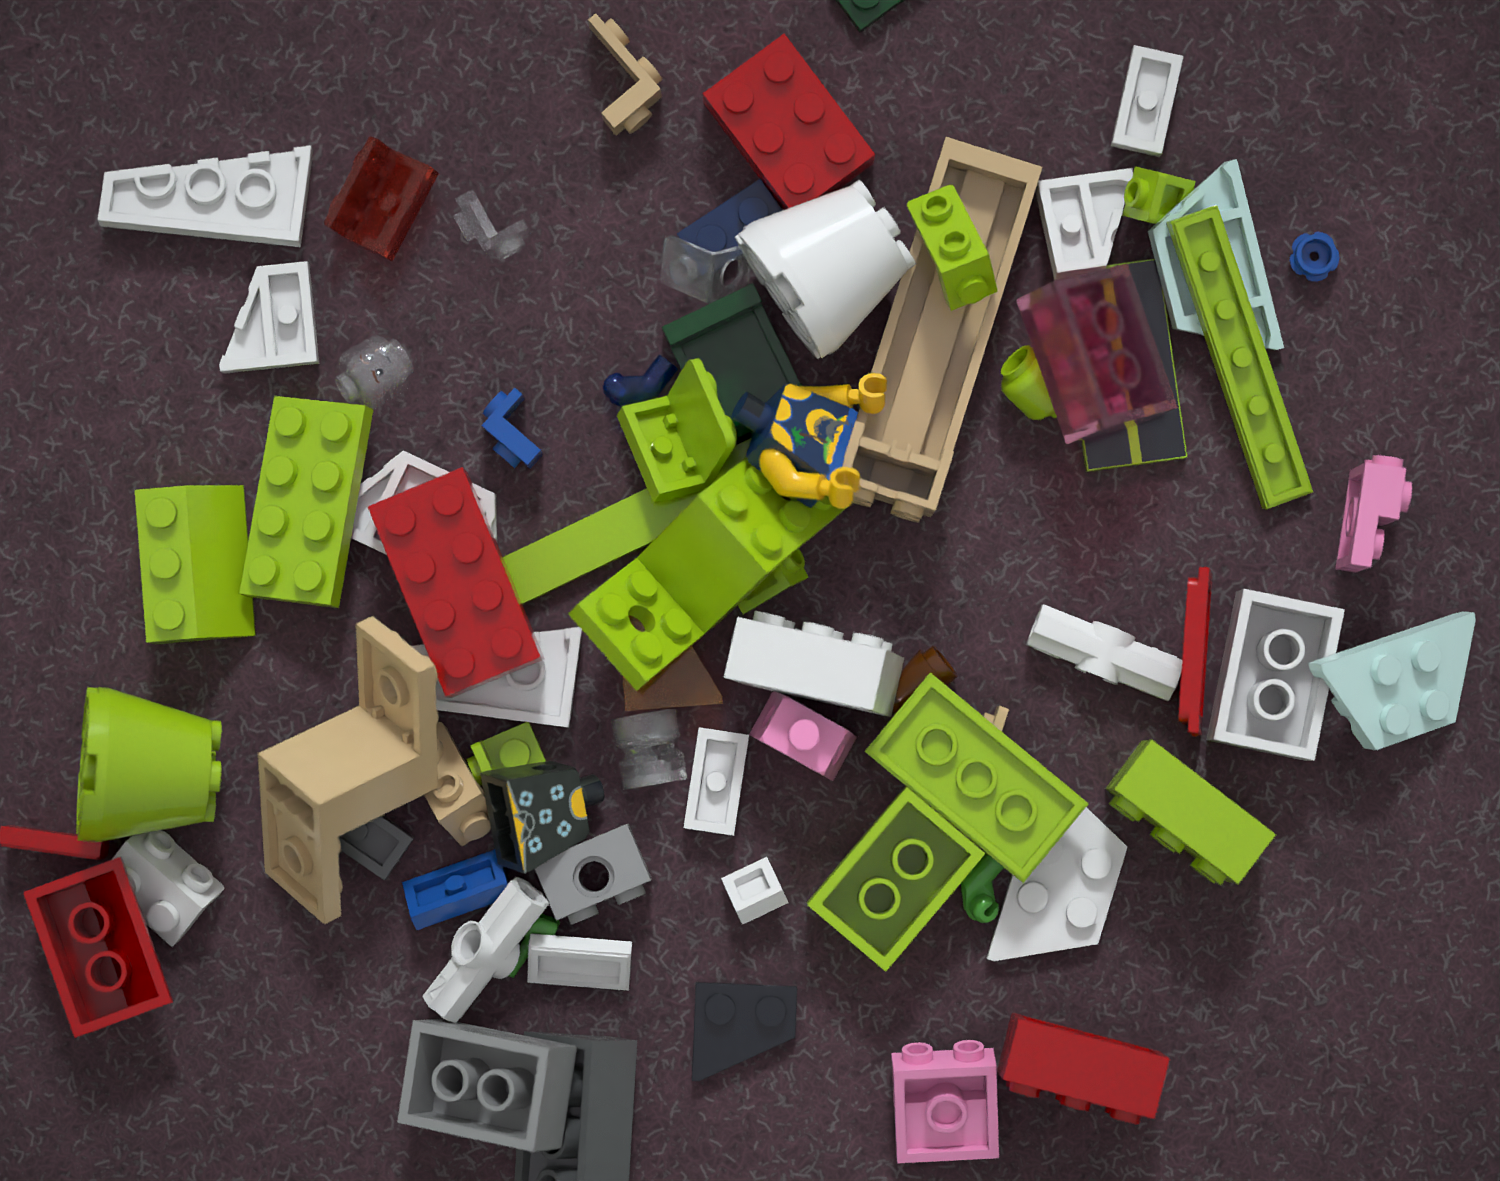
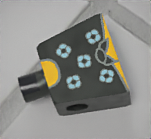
(538, 811)

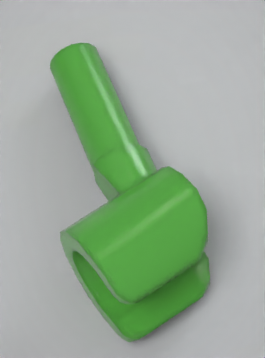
(543, 925)

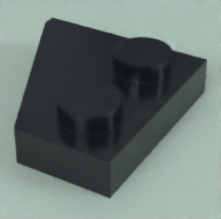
(739, 1023)

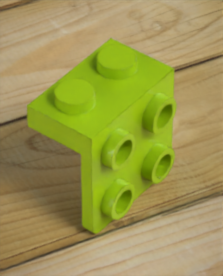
(680, 436)

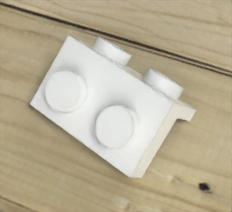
(167, 883)

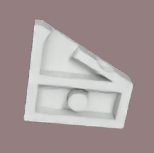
(1081, 219)
(276, 322)

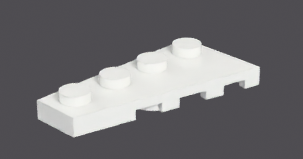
(229, 199)
(532, 694)

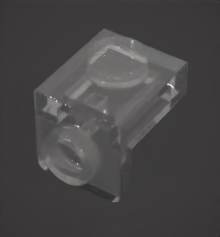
(476, 224)

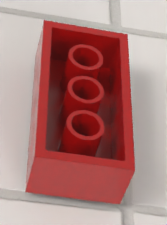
(455, 582)

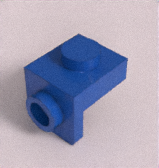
(511, 443)

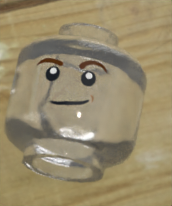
(374, 372)

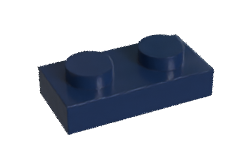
(721, 225)

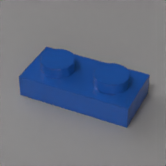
(455, 889)

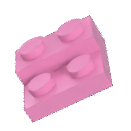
(1373, 498)
(945, 1103)

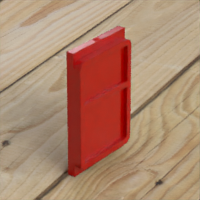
(1195, 651)

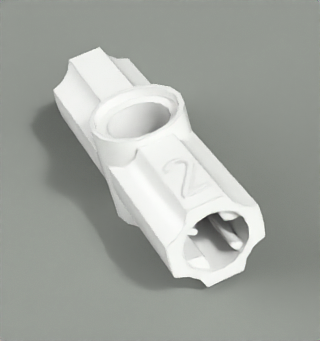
(1105, 652)
(485, 949)

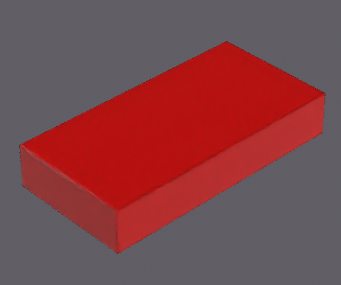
(51, 842)

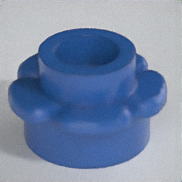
(1323, 246)

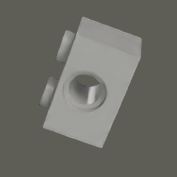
(613, 849)

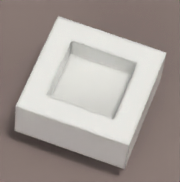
(754, 890)

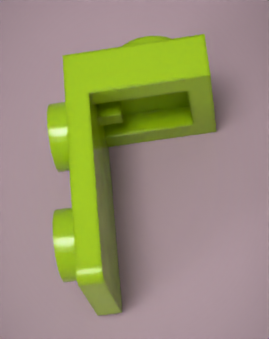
(954, 247)

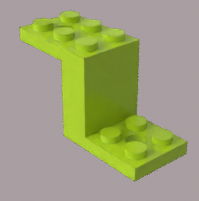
(697, 571)

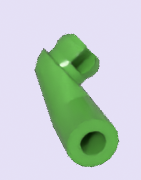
(978, 890)

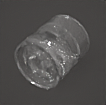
(649, 749)

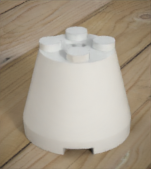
(827, 263)

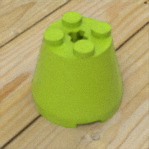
(143, 767)

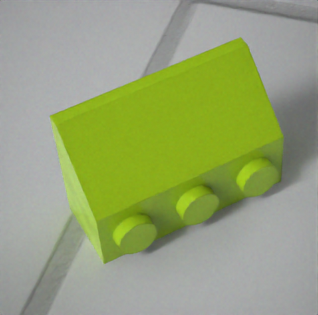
(193, 563)

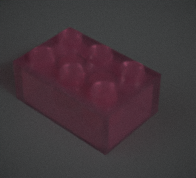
(1096, 353)

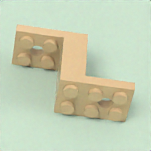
(349, 769)

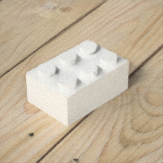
(815, 663)
(1265, 683)

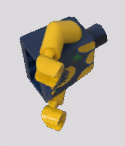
(805, 435)

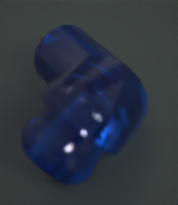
(640, 388)

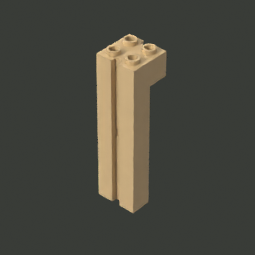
(933, 351)

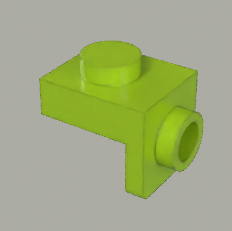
(1154, 194)

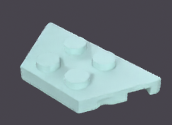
(1227, 191)
(1401, 680)

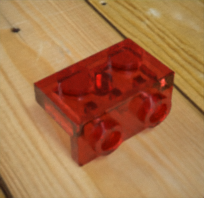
(380, 199)

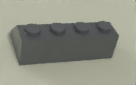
(597, 1117)

